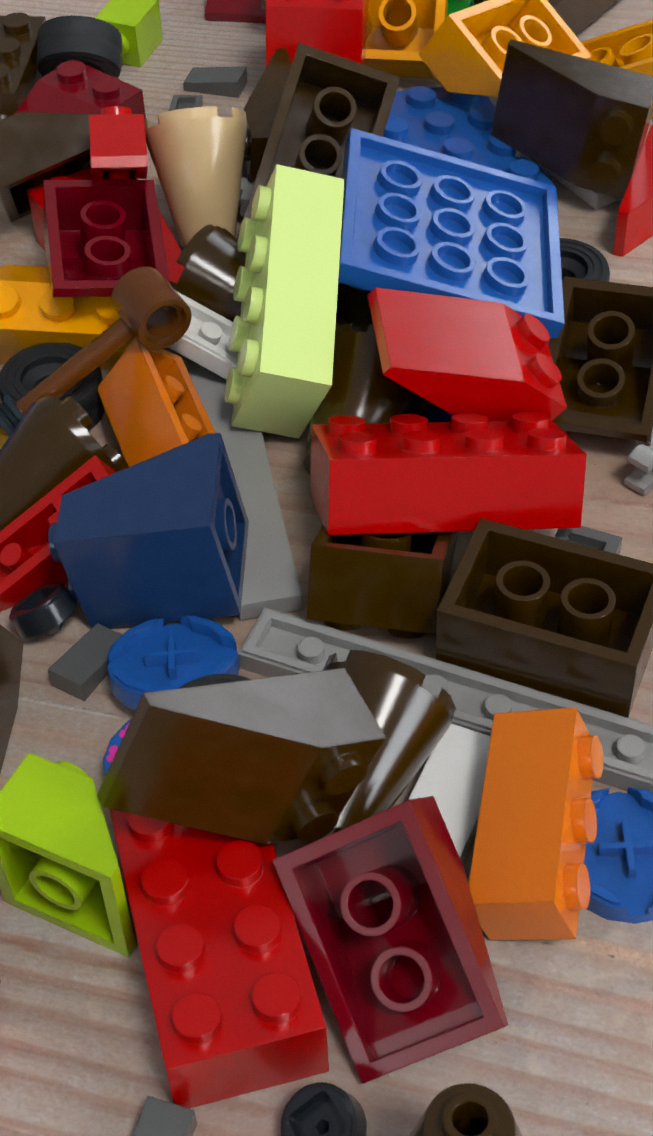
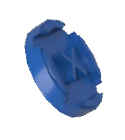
(168, 656)
(622, 856)

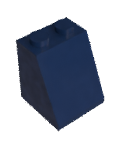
(156, 539)

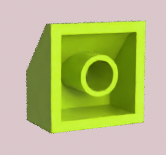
(60, 853)

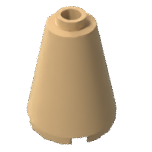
(199, 166)

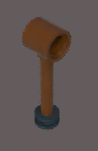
(147, 310)

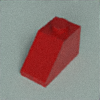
(118, 145)

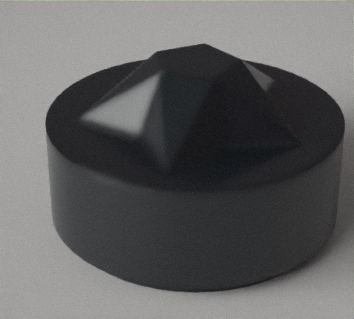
(42, 611)
(323, 1111)

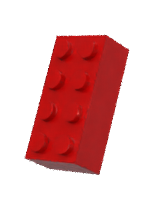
(445, 474)
(220, 961)

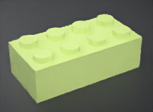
(287, 302)

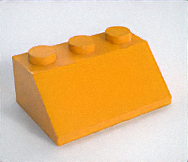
(399, 33)
(473, 43)
(34, 317)

